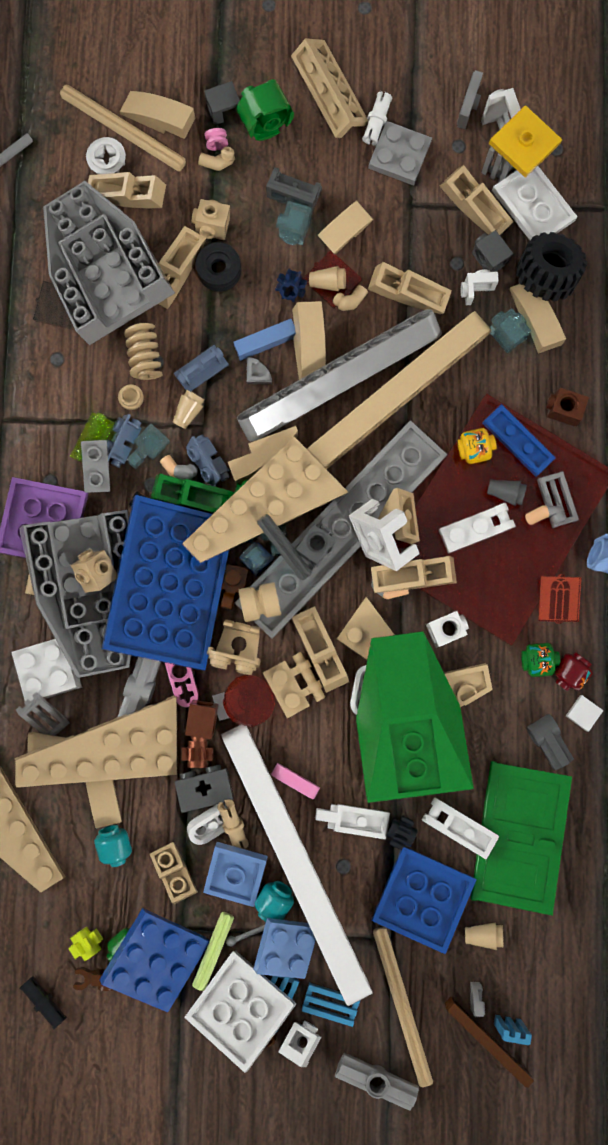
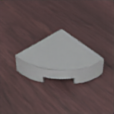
(257, 372)
(476, 1004)

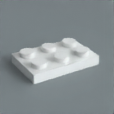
(534, 203)

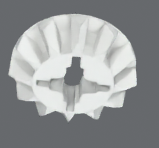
(96, 152)

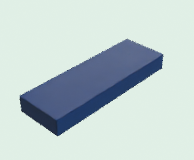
(518, 440)

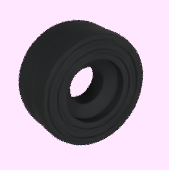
(213, 253)

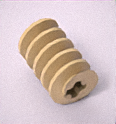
(141, 351)

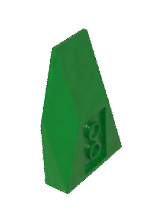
(409, 723)

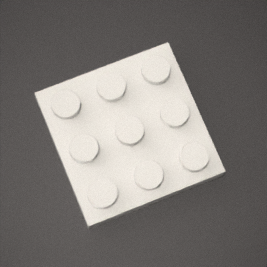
(240, 1011)

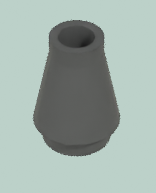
(508, 491)

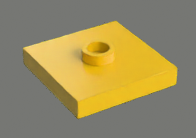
(525, 141)

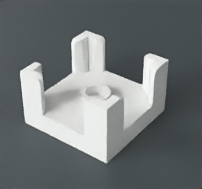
(377, 537)

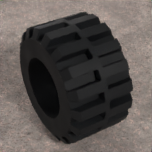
(551, 266)

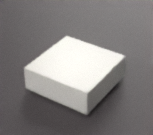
(584, 713)

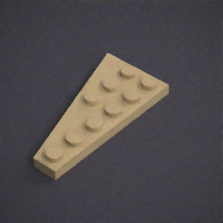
(118, 749)
(22, 843)

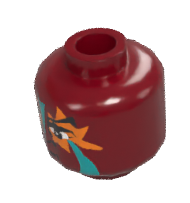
(573, 671)

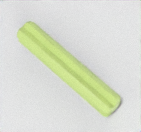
(213, 951)

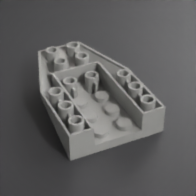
(100, 263)
(71, 614)

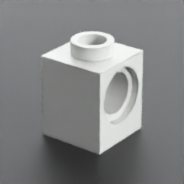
(436, 632)

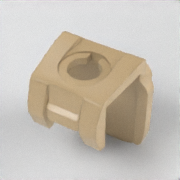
(224, 654)

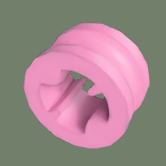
(216, 139)

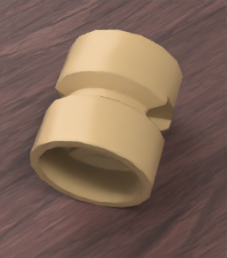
(259, 602)

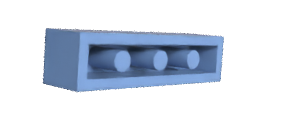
(265, 339)

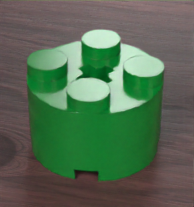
(264, 110)

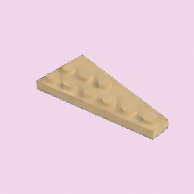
(283, 489)

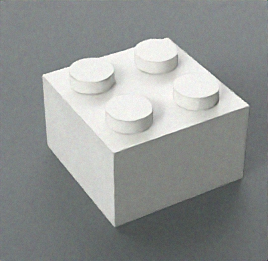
(44, 670)

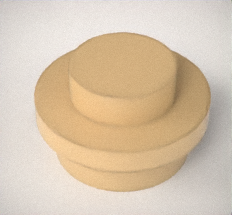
(130, 397)

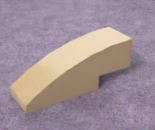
(159, 113)
(130, 191)
(476, 201)
(180, 260)
(409, 288)
(539, 318)
(309, 337)
(260, 453)
(414, 575)
(320, 649)

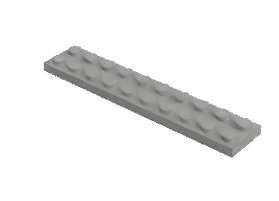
(401, 465)

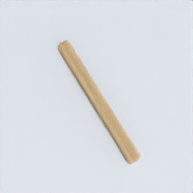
(122, 127)
(403, 1007)

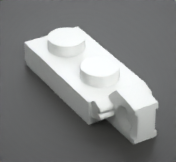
(355, 820)

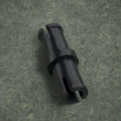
(43, 1002)

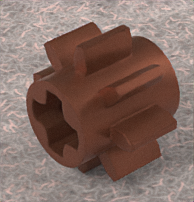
(197, 754)

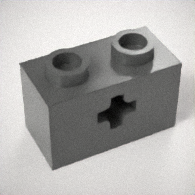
(192, 799)

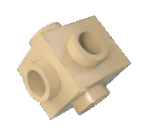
(211, 219)
(94, 570)

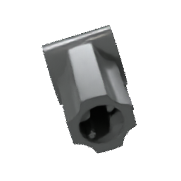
(547, 736)

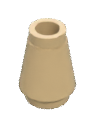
(329, 279)
(187, 409)
(485, 935)

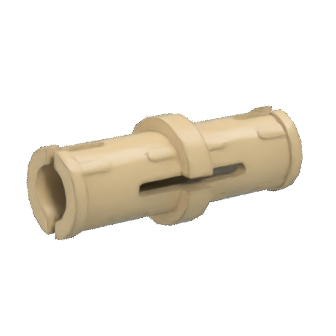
(233, 824)

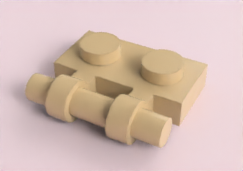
(286, 688)

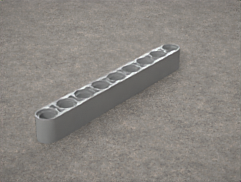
(339, 375)

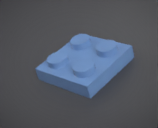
(235, 874)
(285, 949)

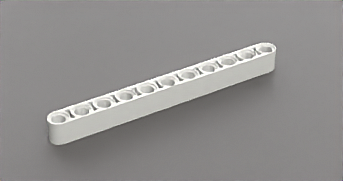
(297, 865)

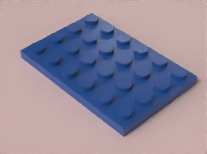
(162, 593)

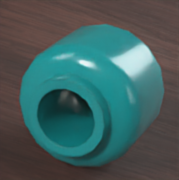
(113, 845)
(274, 901)

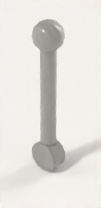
(231, 940)

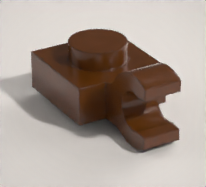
(234, 579)
(91, 977)

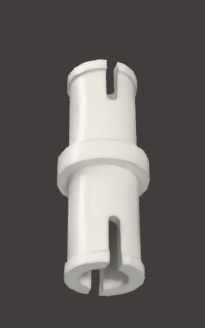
(377, 118)

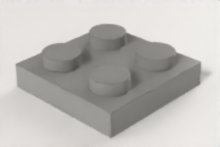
(400, 153)

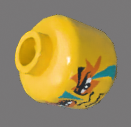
(476, 446)

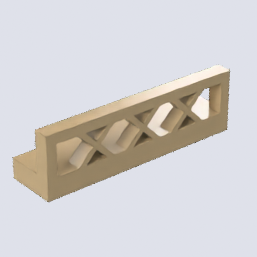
(327, 86)

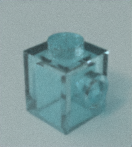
(294, 223)
(509, 329)

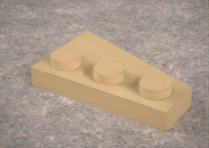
(363, 626)
(469, 683)

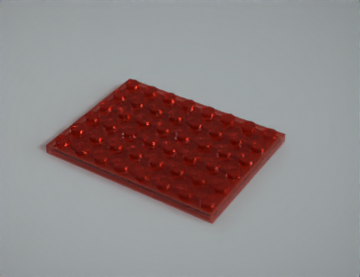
(503, 573)

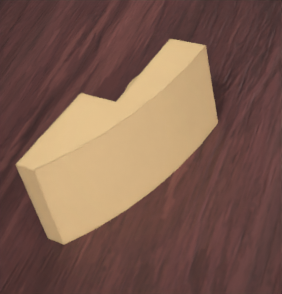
(345, 227)
(103, 803)
(173, 873)

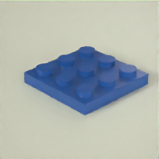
(423, 899)
(154, 960)

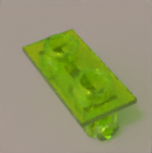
(95, 429)

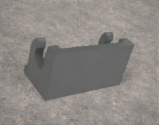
(286, 188)

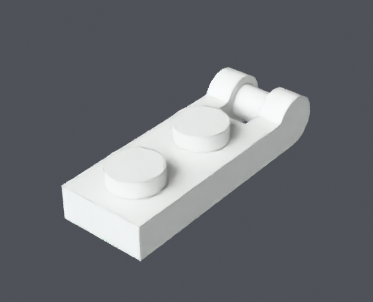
(476, 528)
(461, 828)

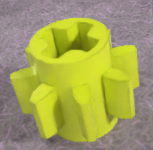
(85, 943)

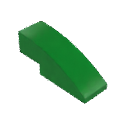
(189, 493)

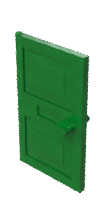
(530, 818)

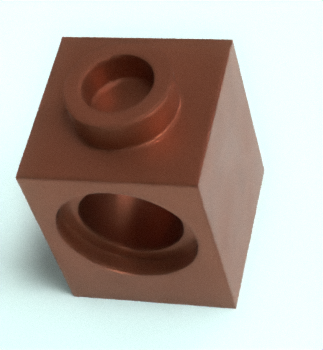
(577, 404)
(201, 720)

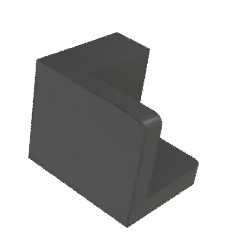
(221, 99)

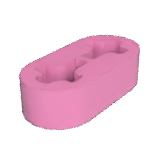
(295, 781)

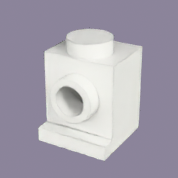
(291, 1048)

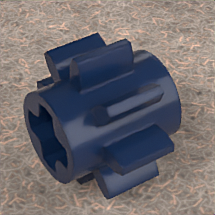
(291, 285)

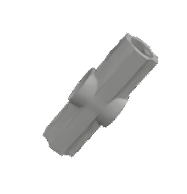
(139, 686)
(392, 1089)

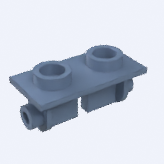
(201, 368)
(124, 431)
(200, 451)

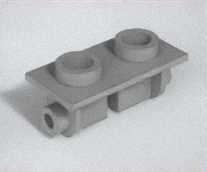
(95, 466)

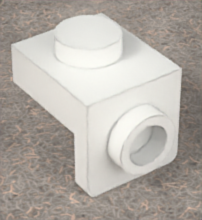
(480, 281)

